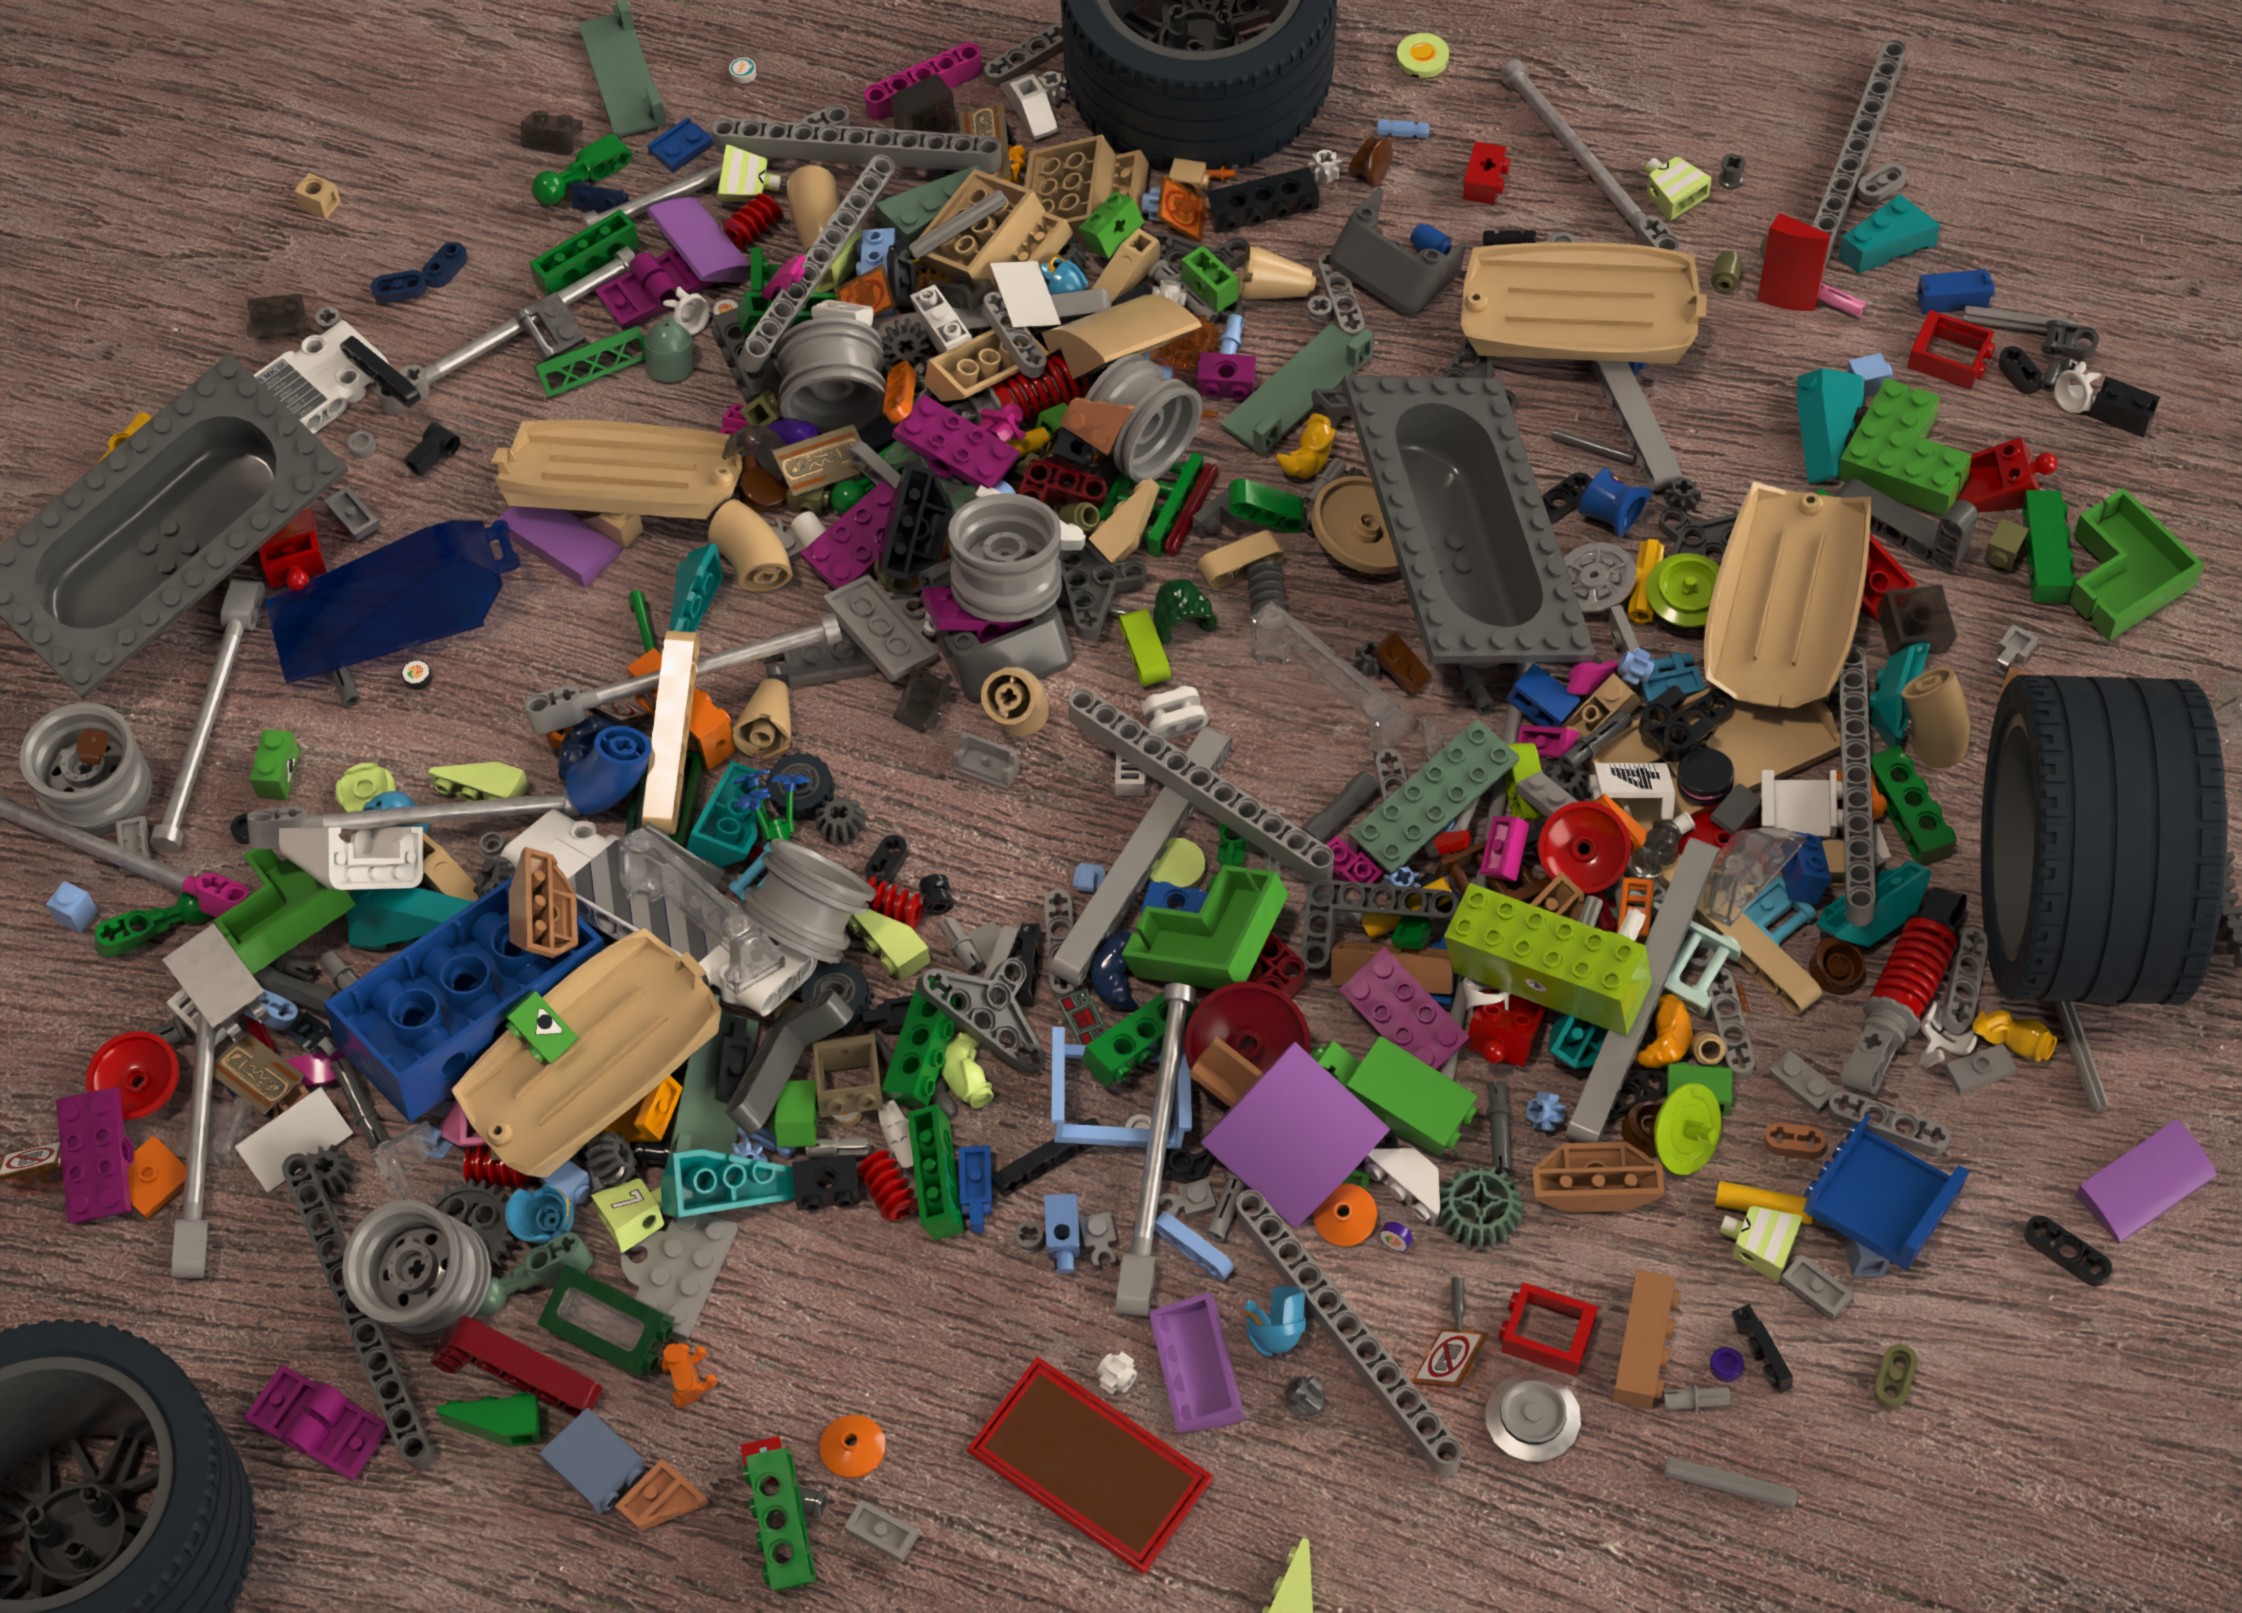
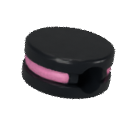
(1705, 776)

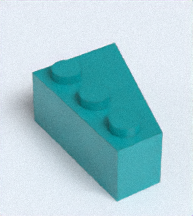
(1888, 233)

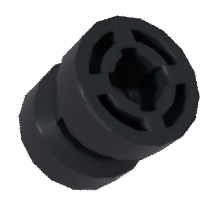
(935, 890)

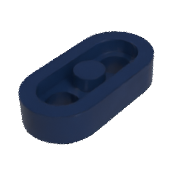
(447, 262)
(398, 286)

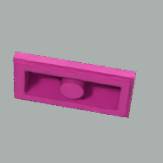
(1548, 740)
(1504, 848)

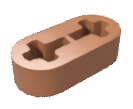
(1794, 1140)

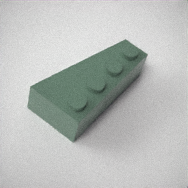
(916, 208)

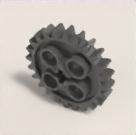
(489, 1201)

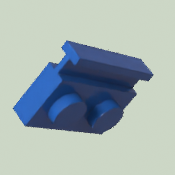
(680, 144)

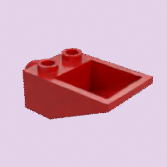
(1992, 473)
(294, 553)
(1506, 1033)

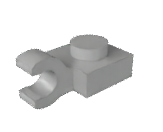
(2015, 645)

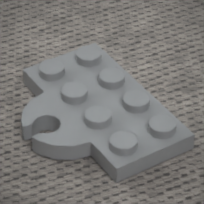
(882, 625)
(680, 1266)

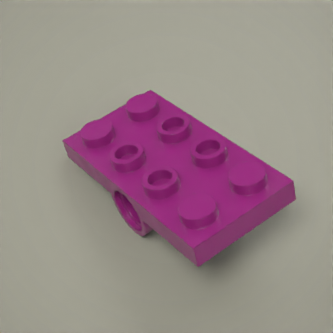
(647, 285)
(955, 444)
(853, 541)
(950, 616)
(1404, 1010)
(94, 1155)
(317, 1422)

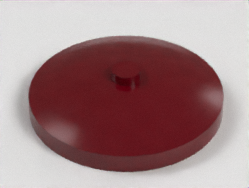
(1251, 1020)

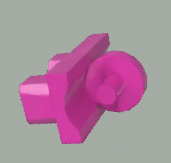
(1003, 423)

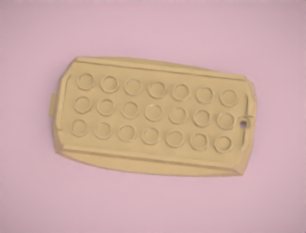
(1582, 302)
(617, 468)
(1787, 596)
(635, 1022)

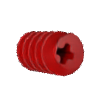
(751, 219)
(896, 906)
(480, 1167)
(887, 1186)

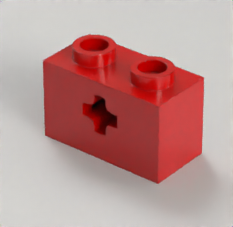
(1485, 173)

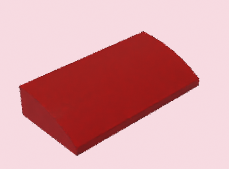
(1793, 265)

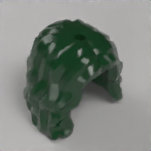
(1180, 601)

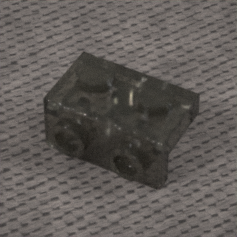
(549, 132)
(964, 292)
(276, 316)
(921, 700)

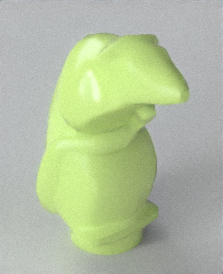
(963, 1074)

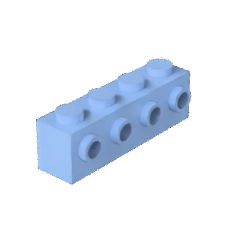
(874, 252)

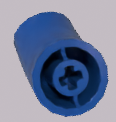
(608, 770)

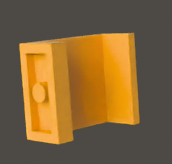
(649, 1116)

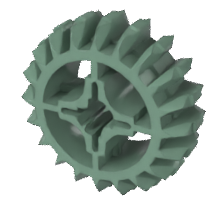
(1455, 1208)

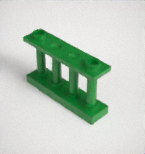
(1165, 513)

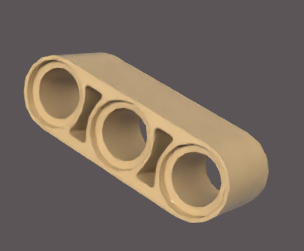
(1229, 563)

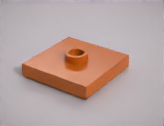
(154, 1177)

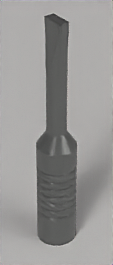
(1458, 1307)

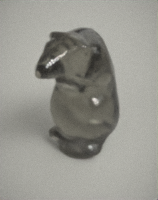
(759, 443)
(1658, 850)

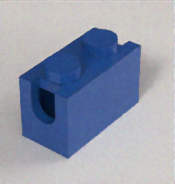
(1542, 698)

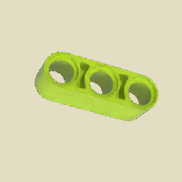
(1144, 647)
(1526, 766)

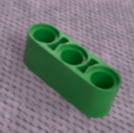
(1266, 506)

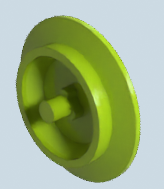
(1682, 589)
(1687, 1128)

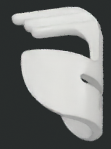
(1962, 1044)

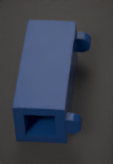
(1954, 291)

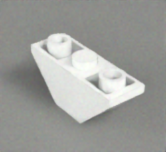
(1031, 105)
(939, 319)
(1408, 1179)

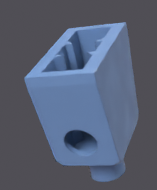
(1062, 1222)

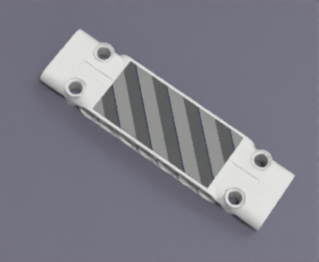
(594, 874)

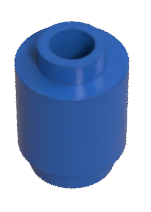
(1430, 238)

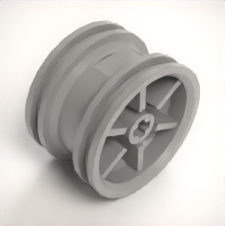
(831, 373)
(1159, 424)
(1005, 557)
(85, 794)
(806, 900)
(415, 1268)

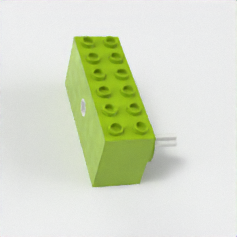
(1551, 958)

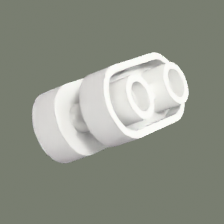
(1175, 712)

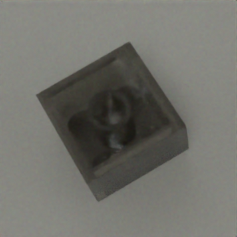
(924, 107)
(1916, 617)

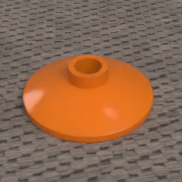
(1356, 1225)
(856, 1459)

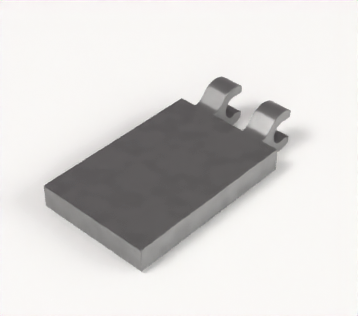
(821, 663)
(217, 981)

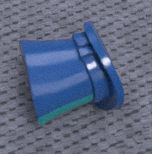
(1613, 501)

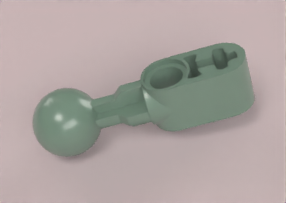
(540, 1267)

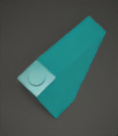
(397, 915)
(716, 1181)

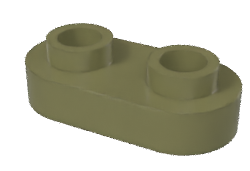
(1894, 1378)

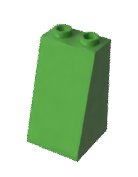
(1412, 1097)

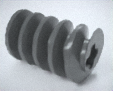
(1265, 585)

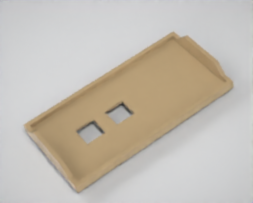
(1749, 735)

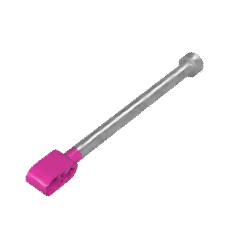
(214, 892)

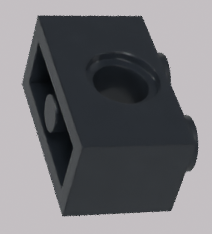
(811, 1174)

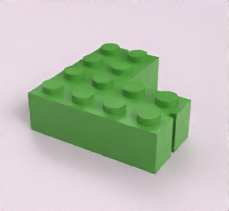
(1897, 459)
(2139, 567)
(279, 913)
(1217, 942)

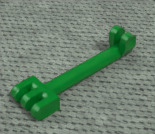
(638, 604)

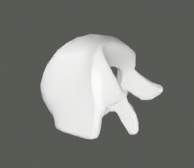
(690, 317)
(2077, 397)
(1476, 998)

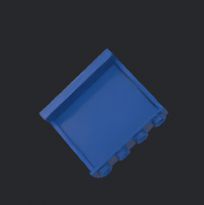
(1882, 1195)

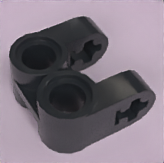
(1668, 729)

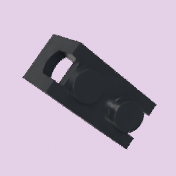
(2124, 407)
(1066, 449)

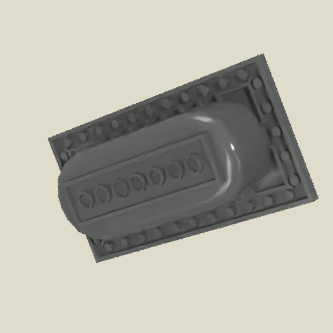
(1467, 521)
(159, 524)

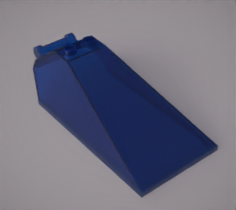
(392, 598)

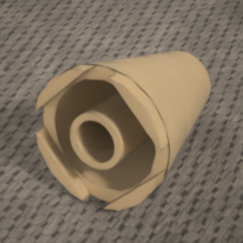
(1273, 276)
(765, 722)

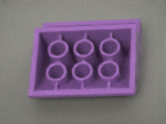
(1294, 1135)

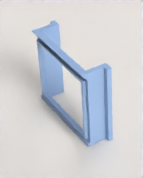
(1113, 1135)

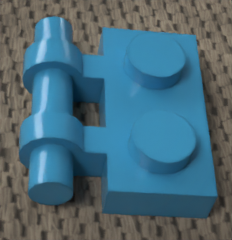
(1685, 678)

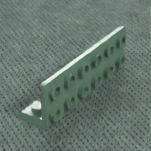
(622, 72)
(1287, 394)
(1433, 797)
(699, 1116)

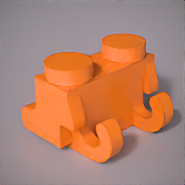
(685, 1374)

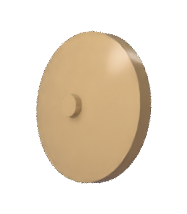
(1352, 525)

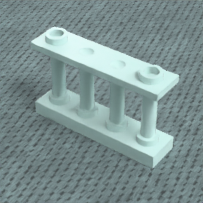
(1696, 996)

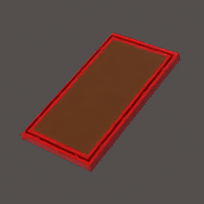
(1090, 1465)

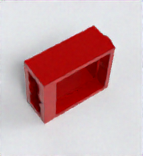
(1959, 333)
(1540, 1353)

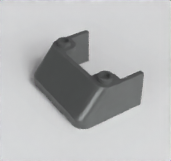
(1388, 269)
(1038, 648)

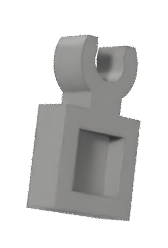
(789, 540)
(1192, 1199)
(1099, 1235)

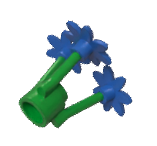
(775, 826)

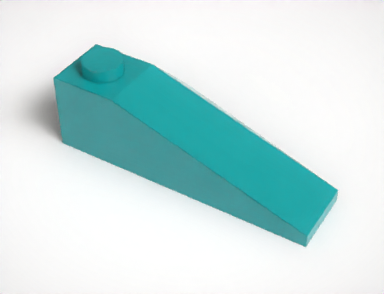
(1826, 415)
(695, 587)
(725, 832)

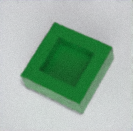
(1411, 933)

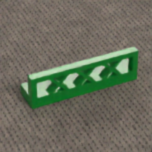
(587, 351)

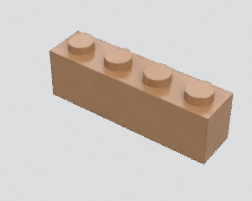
(1644, 1339)

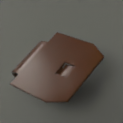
(92, 750)

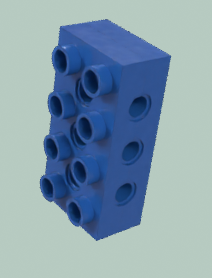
(444, 1002)

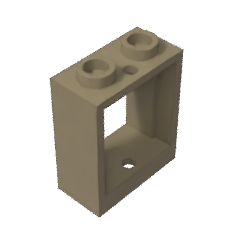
(830, 1057)

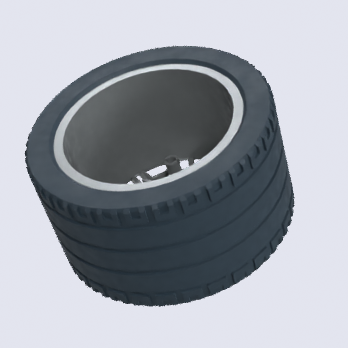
(1196, 81)
(2103, 839)
(200, 1531)

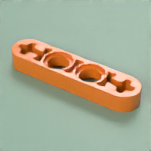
(899, 392)

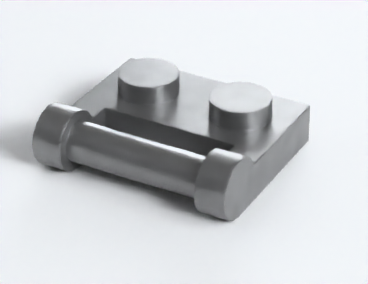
(556, 321)

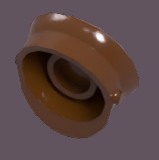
(1372, 160)
(762, 490)
(1837, 966)
(1639, 1126)

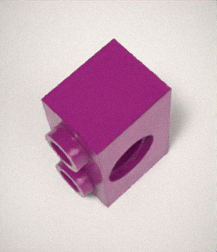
(1226, 375)

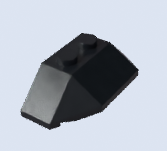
(914, 524)

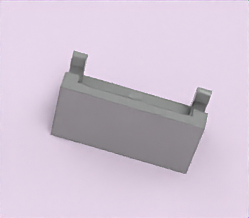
(986, 761)

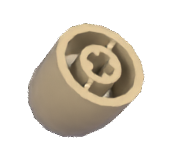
(811, 201)
(750, 547)
(1015, 701)
(1938, 717)

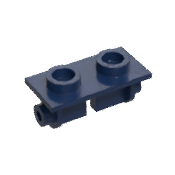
(596, 198)

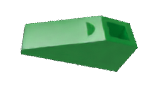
(503, 1421)

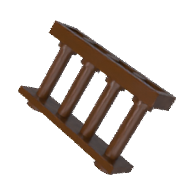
(1454, 862)

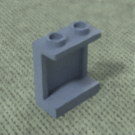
(593, 1461)

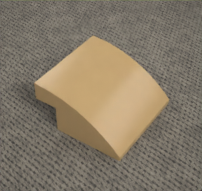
(1079, 177)
(1011, 234)
(1119, 331)

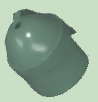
(668, 351)

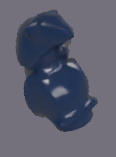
(579, 742)
(1108, 972)

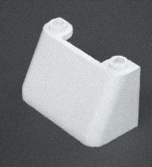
(370, 861)

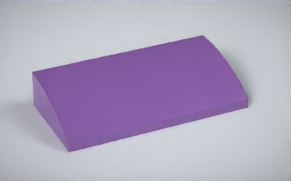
(699, 240)
(561, 541)
(2146, 1181)
(1196, 1364)

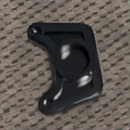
(1186, 1167)

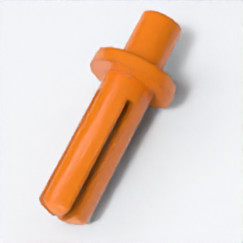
(1221, 173)

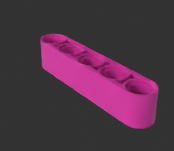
(951, 66)

